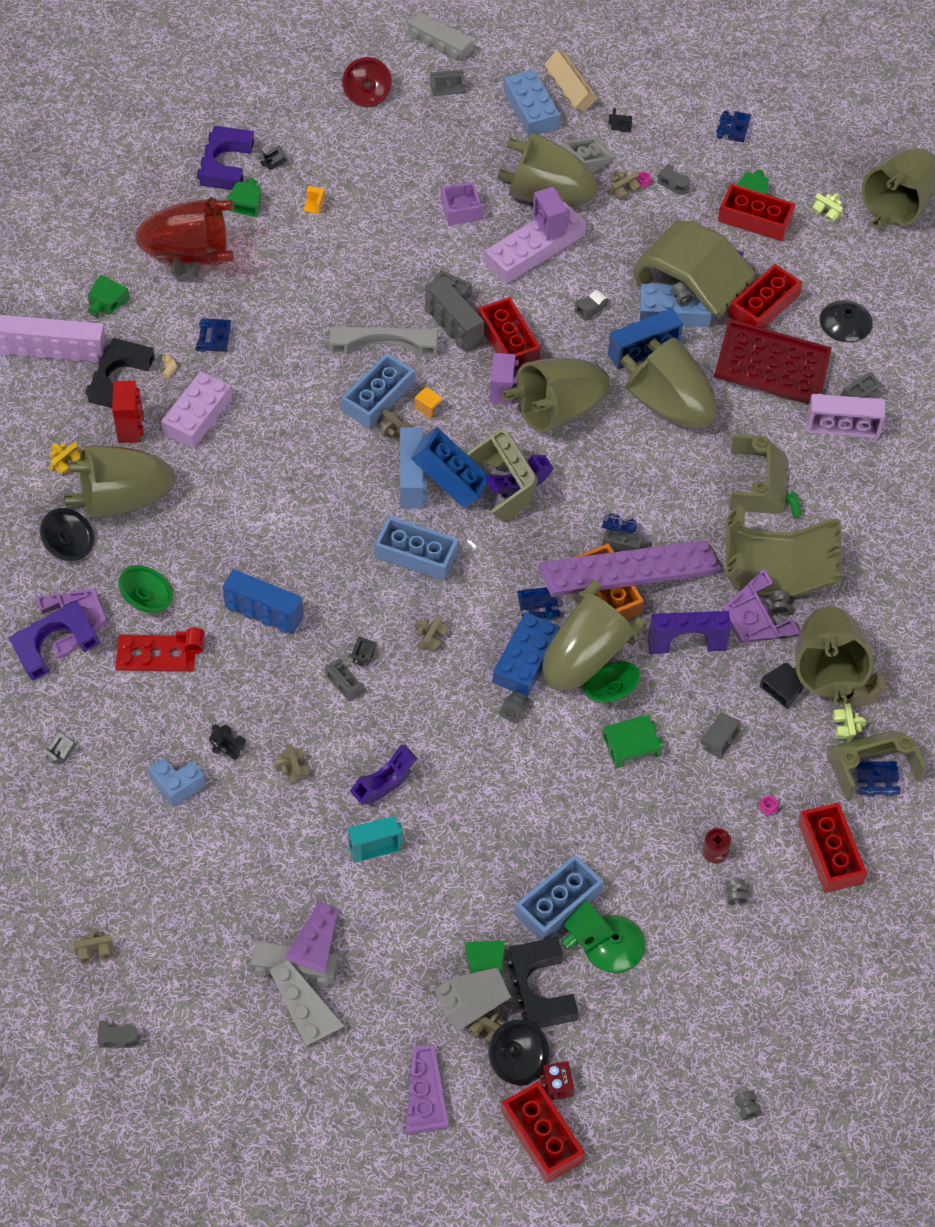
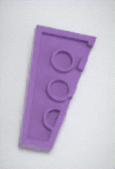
(315, 938)
(426, 1097)

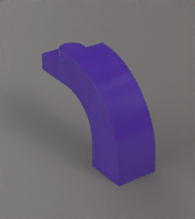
(507, 483)
(393, 774)

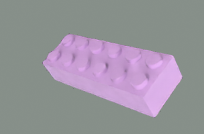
(530, 247)
(52, 338)

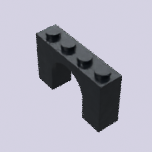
(117, 355)
(536, 1009)

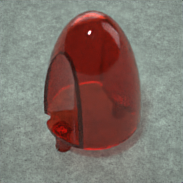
(187, 232)

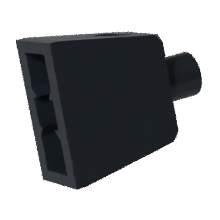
(782, 684)

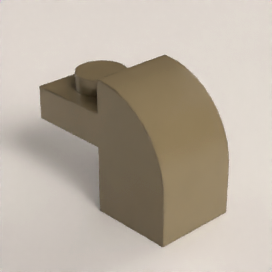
(868, 693)

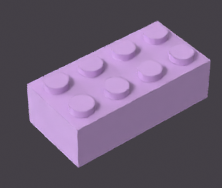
(196, 409)
(845, 415)

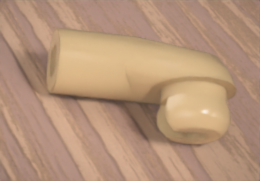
(170, 366)

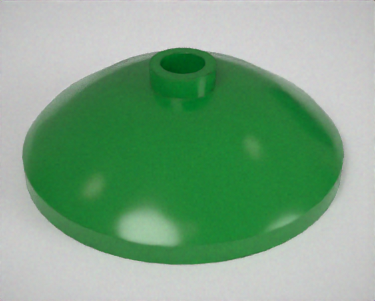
(145, 589)
(613, 682)
(619, 954)

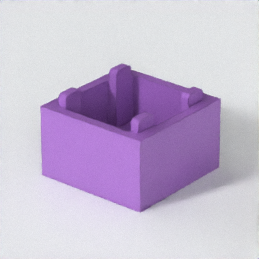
(461, 203)
(550, 213)
(502, 376)

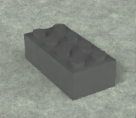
(454, 314)

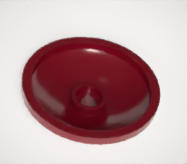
(365, 71)

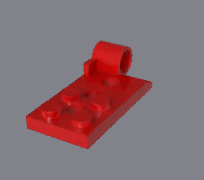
(187, 642)

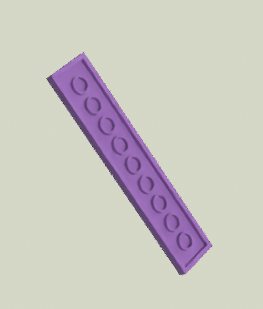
(629, 567)

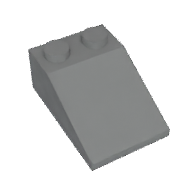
(590, 152)
(472, 996)

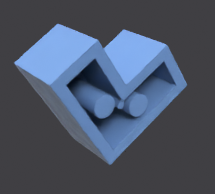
(176, 784)

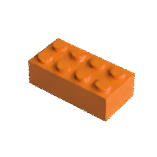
(623, 599)

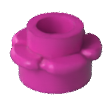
(644, 179)
(768, 800)

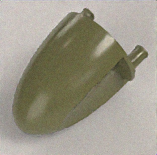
(546, 166)
(900, 187)
(672, 385)
(557, 391)
(118, 480)
(586, 641)
(833, 654)

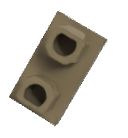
(619, 187)
(391, 424)
(428, 640)
(289, 765)
(93, 943)
(487, 1023)

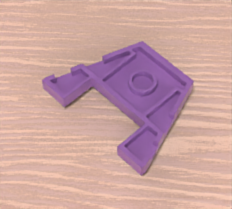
(91, 605)
(750, 617)

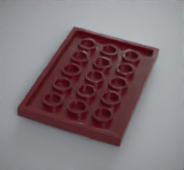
(772, 361)

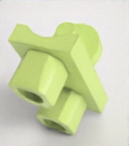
(831, 204)
(850, 723)

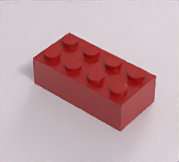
(756, 212)
(766, 297)
(509, 331)
(832, 847)
(542, 1132)

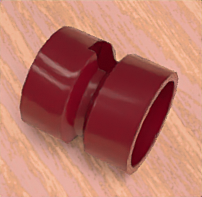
(716, 845)

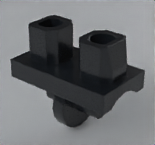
(225, 743)

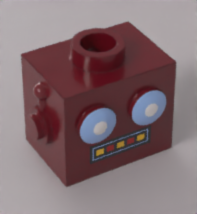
(557, 1080)

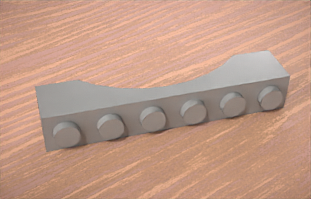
(347, 339)

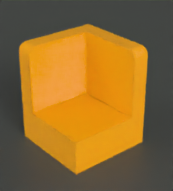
(315, 200)
(427, 401)

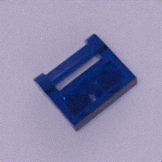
(219, 335)

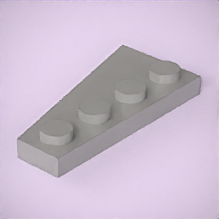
(305, 1006)

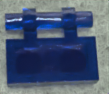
(738, 127)
(615, 523)
(538, 598)
(878, 772)

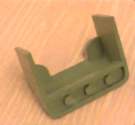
(502, 449)
(766, 495)
(848, 755)

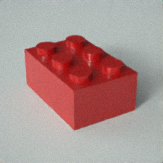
(127, 411)

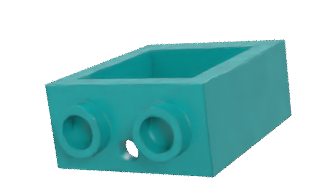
(375, 839)

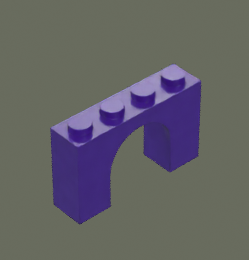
(221, 141)
(667, 626)
(29, 640)

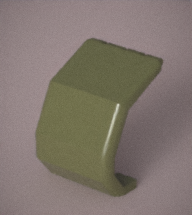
(701, 261)
(794, 561)

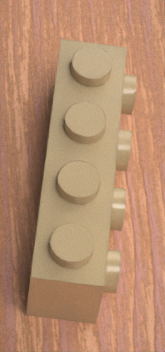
(570, 81)

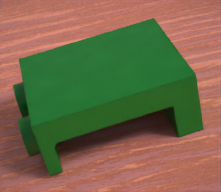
(632, 740)

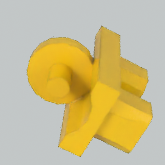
(58, 463)

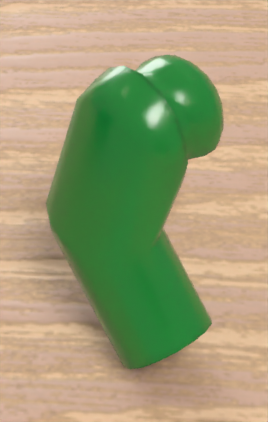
(793, 500)

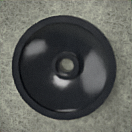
(846, 321)
(72, 528)
(529, 1054)

